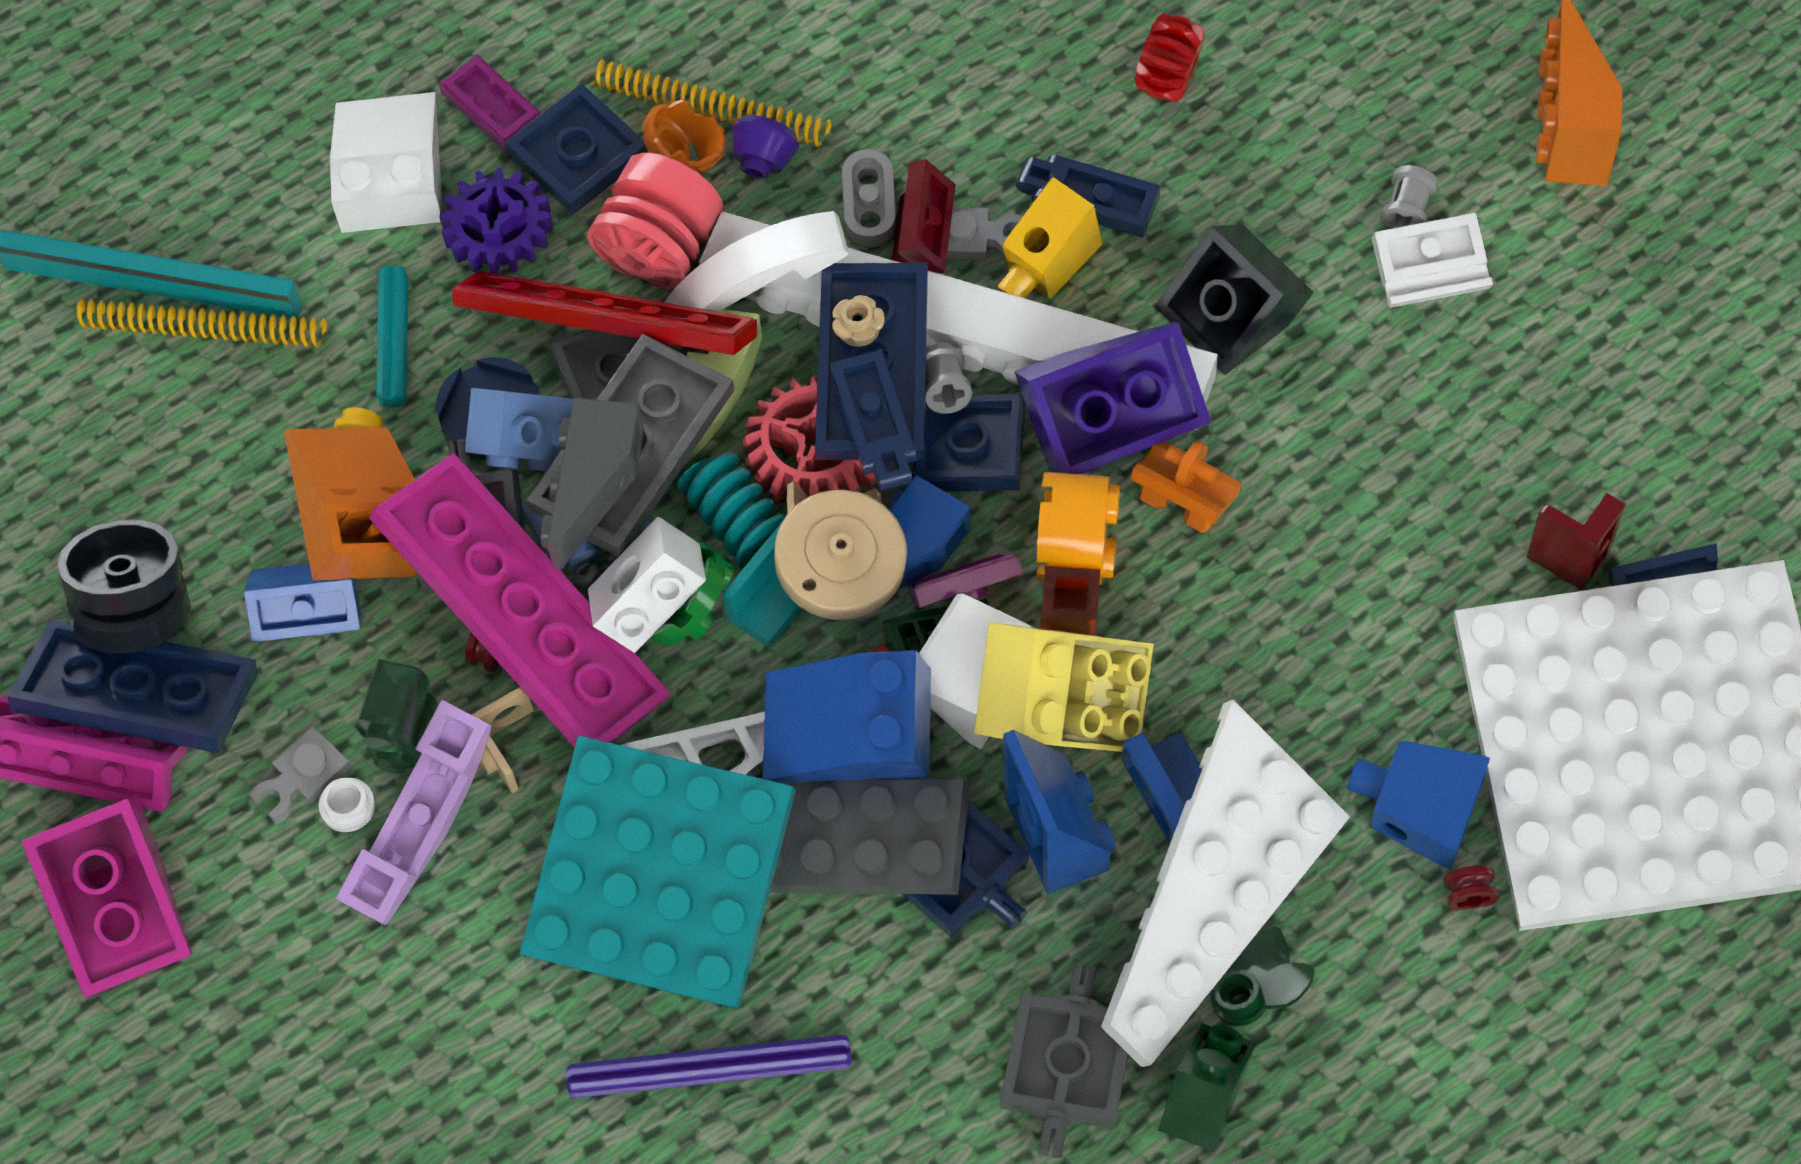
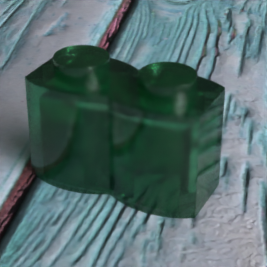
(395, 715)

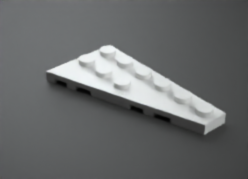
(1226, 871)

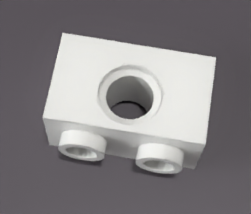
(646, 584)

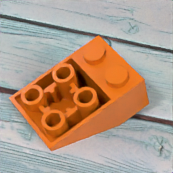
(1577, 104)
(337, 486)

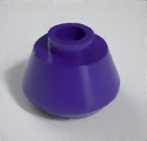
(763, 145)

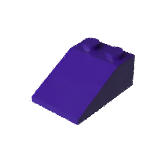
(1113, 398)

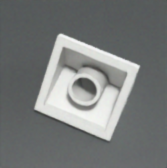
(956, 662)

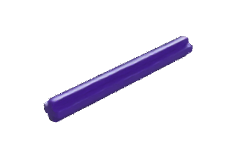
(708, 1066)

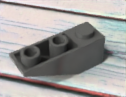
(597, 467)

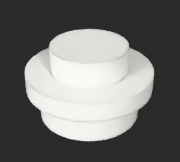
(347, 804)

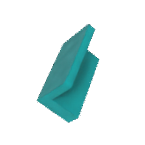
(757, 598)

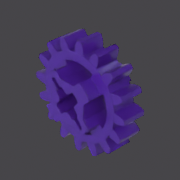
(516, 230)

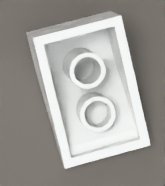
(386, 163)

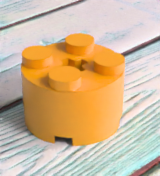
(1076, 521)

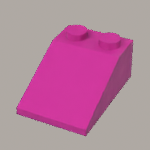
(108, 895)

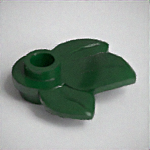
(1265, 976)

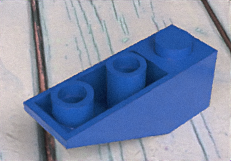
(931, 525)

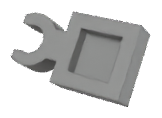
(973, 232)
(304, 770)

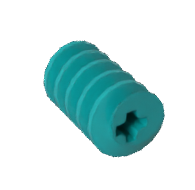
(730, 505)

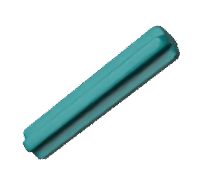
(392, 336)

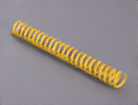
(703, 96)
(141, 311)

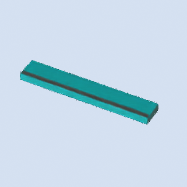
(149, 274)

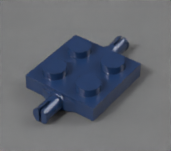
(986, 867)

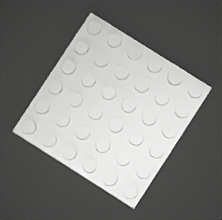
(1641, 742)

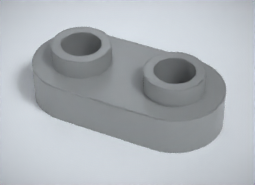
(868, 200)

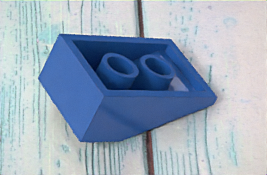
(848, 719)
(1054, 813)

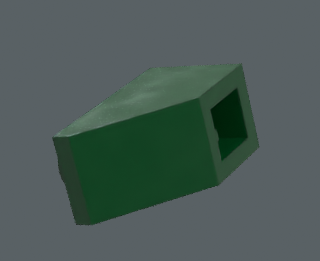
(1207, 1085)

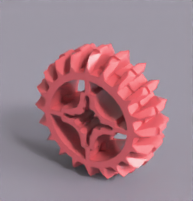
(780, 425)

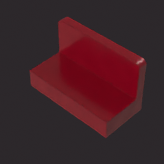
(924, 217)
(1572, 548)

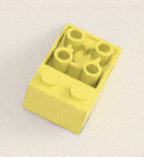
(1063, 687)

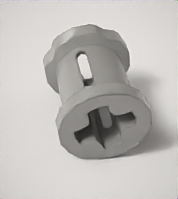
(1410, 196)
(946, 386)

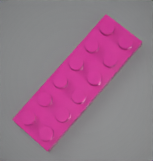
(518, 604)

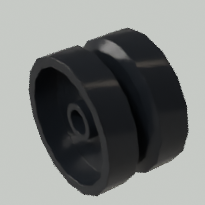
(124, 586)

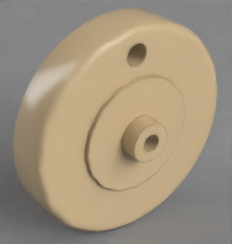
(840, 554)

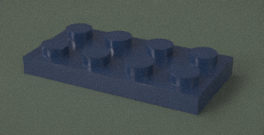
(903, 297)
(153, 694)

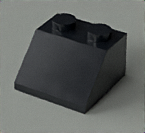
(1233, 295)

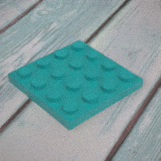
(658, 871)

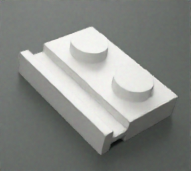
(1431, 260)

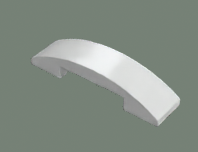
(758, 259)

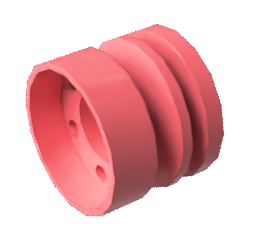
(655, 220)

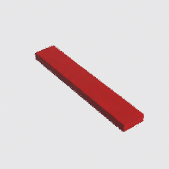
(605, 312)

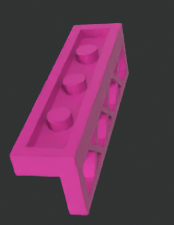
(80, 763)

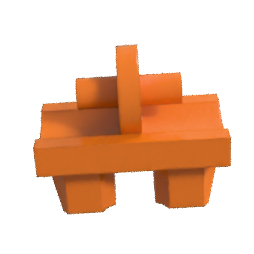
(1186, 480)

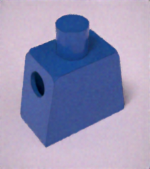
(1423, 797)

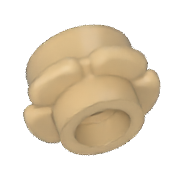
(857, 332)

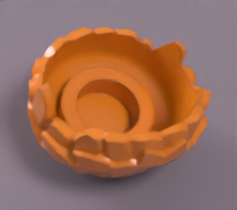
(672, 126)

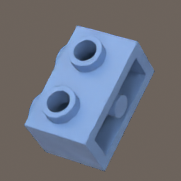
(515, 427)

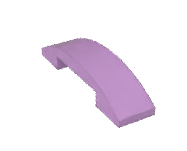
(421, 814)

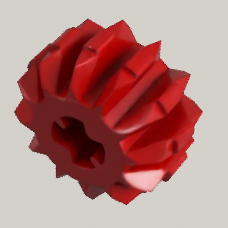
(1169, 57)

